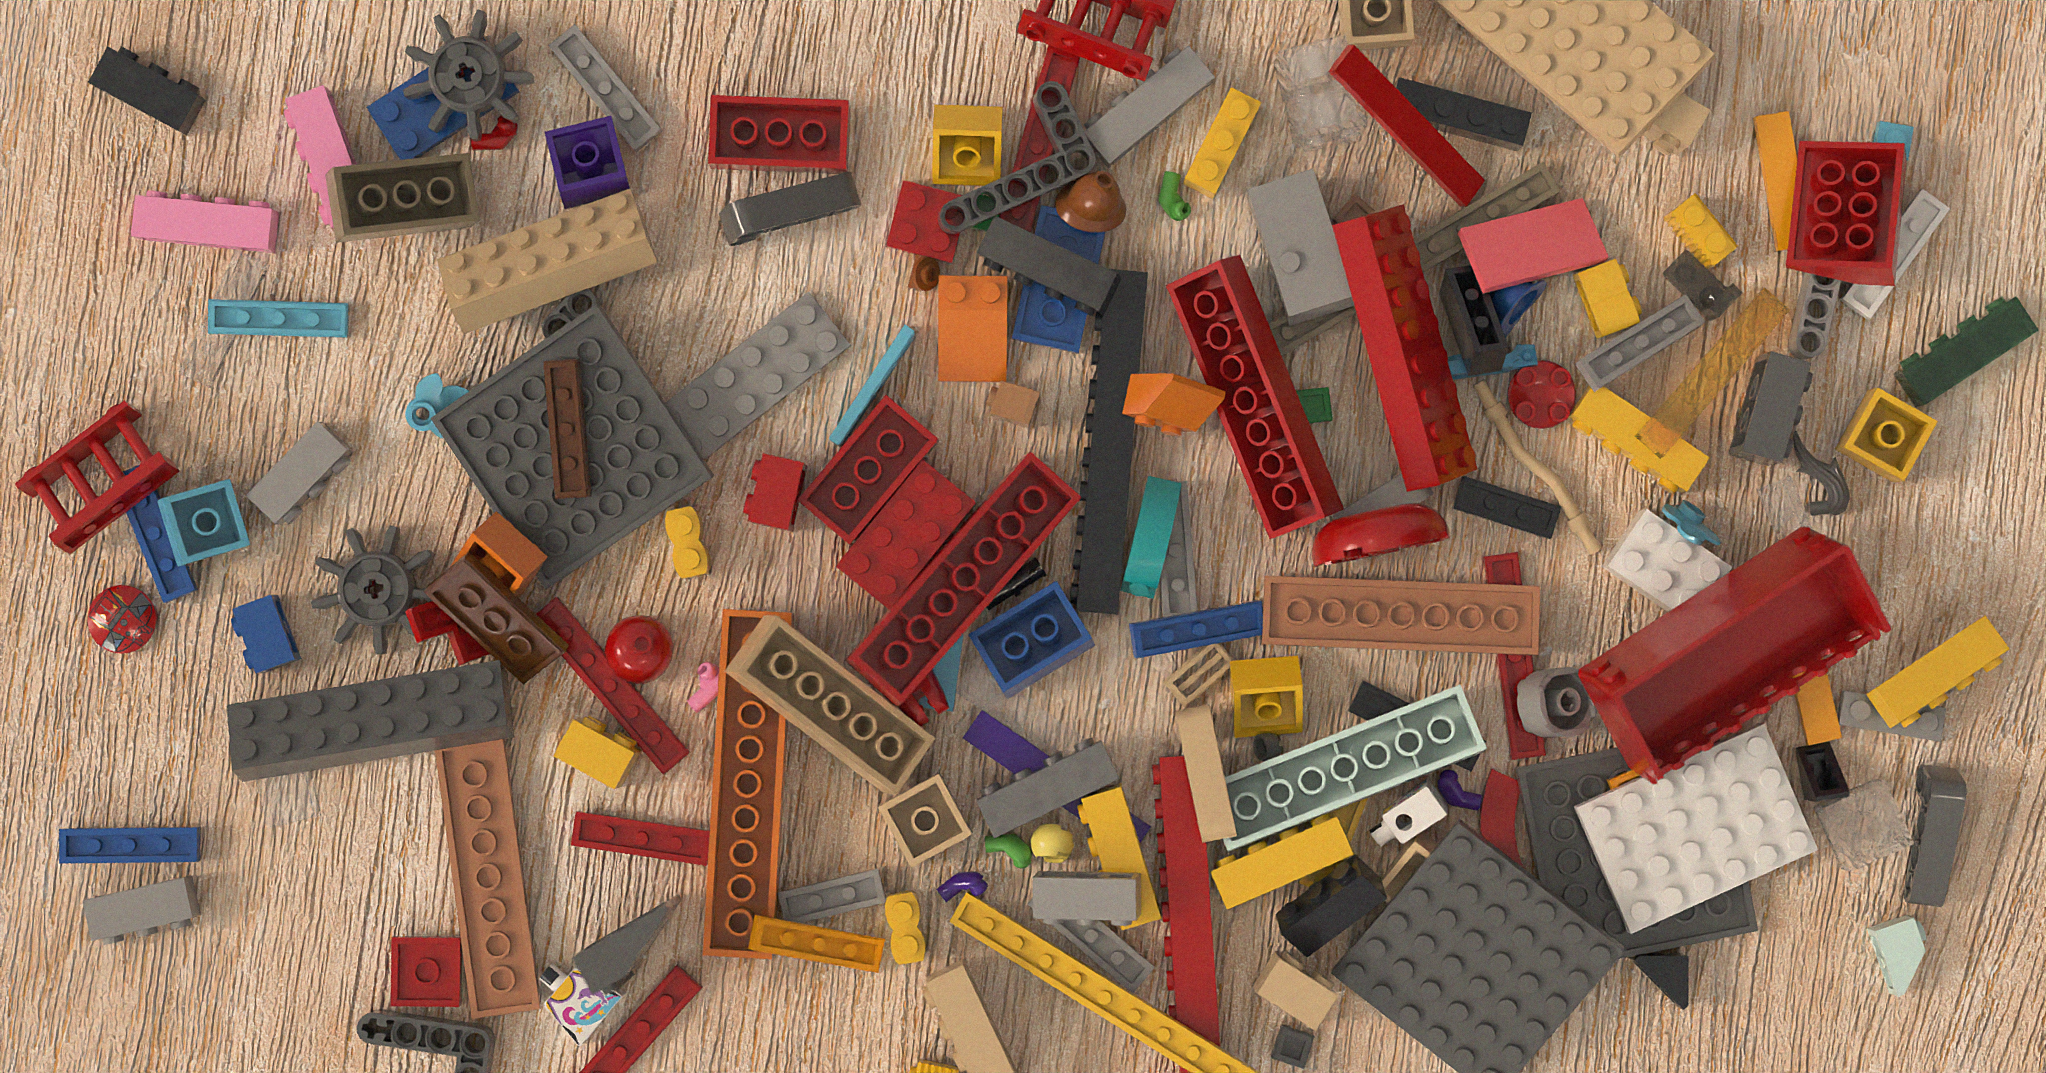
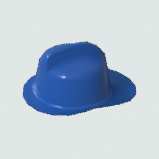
(1514, 301)

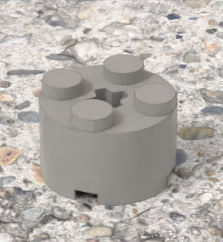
(1554, 703)

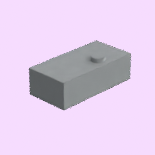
(1300, 247)

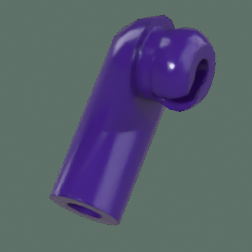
(1454, 794)
(962, 881)

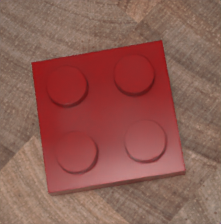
(916, 223)
(426, 971)

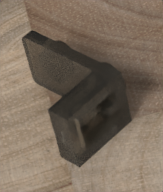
(1701, 285)

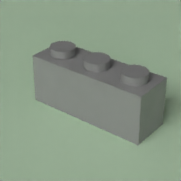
(300, 474)
(1086, 897)
(142, 910)

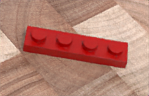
(641, 838)

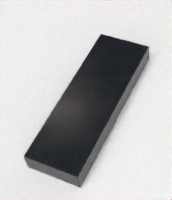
(1506, 507)

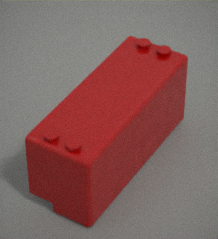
(1733, 649)

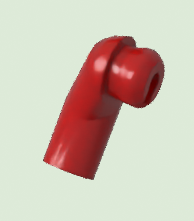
(499, 136)

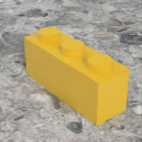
(1222, 143)

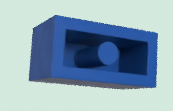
(265, 634)

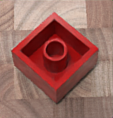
(776, 492)

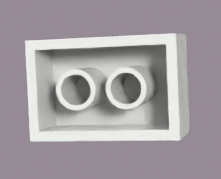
(1662, 562)

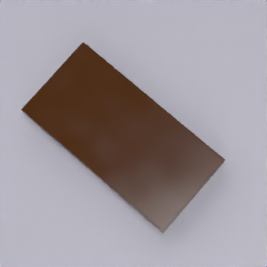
(496, 618)

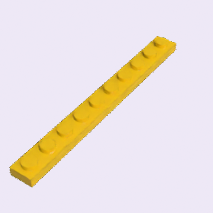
(1093, 989)

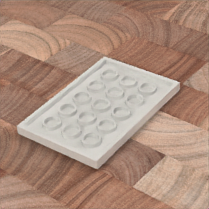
(1696, 829)

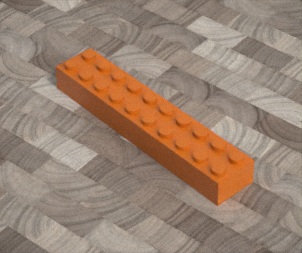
(744, 803)

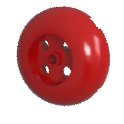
(1378, 533)

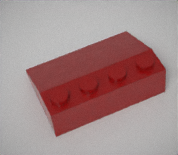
(1847, 211)

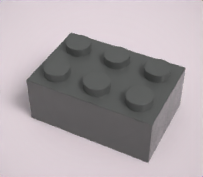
(1771, 409)

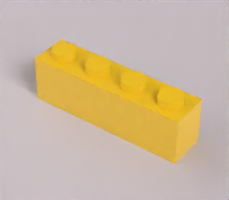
(1616, 425)
(1937, 672)
(1118, 844)
(1282, 862)

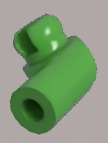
(1171, 200)
(1012, 846)

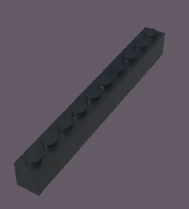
(1110, 449)

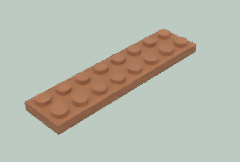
(1401, 615)
(488, 879)

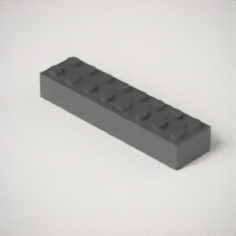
(370, 721)

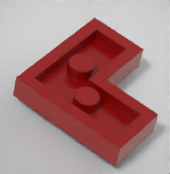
(431, 621)

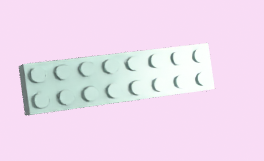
(1352, 766)

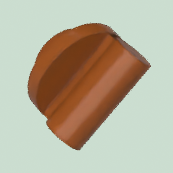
(924, 273)

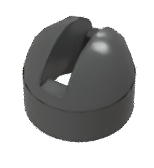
(1267, 746)

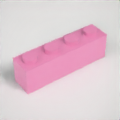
(321, 139)
(205, 223)

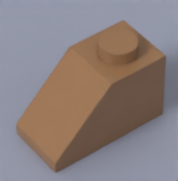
(1013, 403)

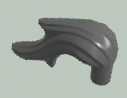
(1828, 475)

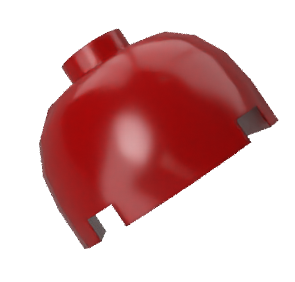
(639, 649)

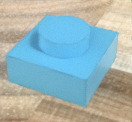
(1894, 133)

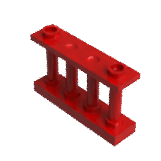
(1101, 49)
(117, 500)

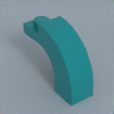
(1151, 537)

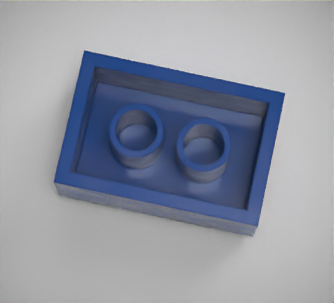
(1032, 639)

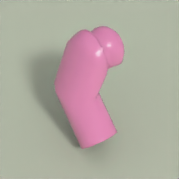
(708, 686)

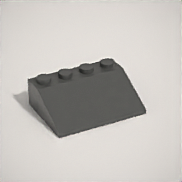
(612, 958)

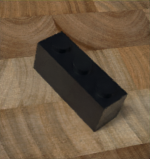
(147, 89)
(1473, 321)
(1331, 905)

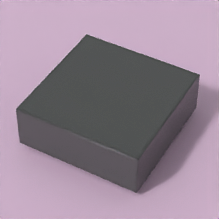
(1292, 1046)

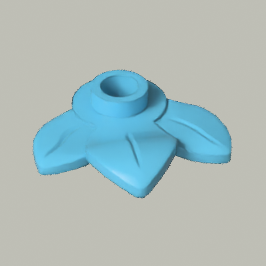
(433, 397)
(1689, 523)

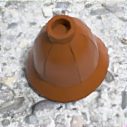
(1092, 203)

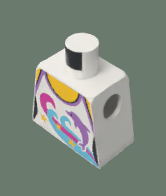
(1423, 806)
(575, 1005)

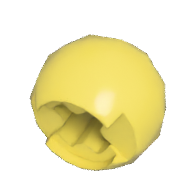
(1052, 843)

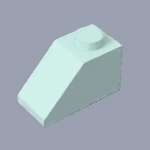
(1898, 951)

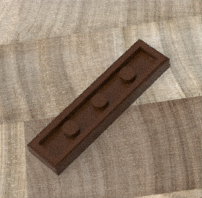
(567, 428)

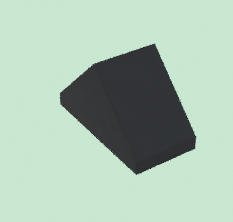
(1820, 773)
(1668, 973)

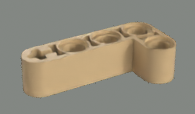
(1205, 773)

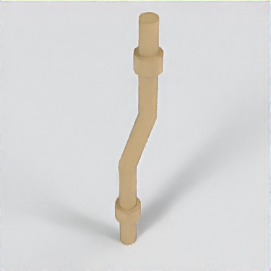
(1576, 520)

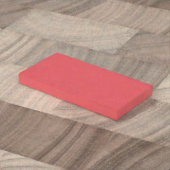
(1532, 245)

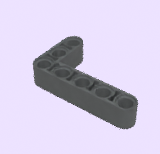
(1030, 175)

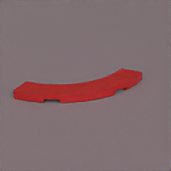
(1498, 813)

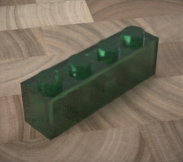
(1965, 351)

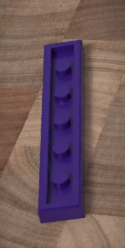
(1017, 754)

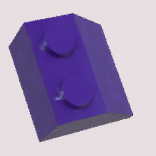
(587, 161)

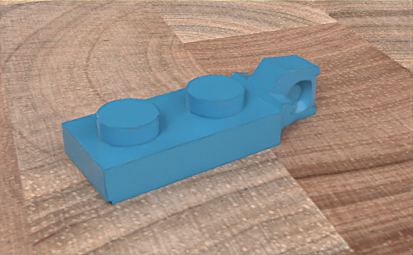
(1522, 356)

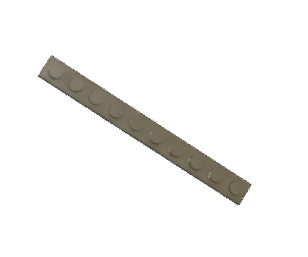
(1438, 244)

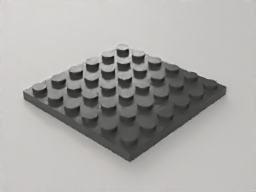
(634, 445)
(1571, 870)
(1477, 957)

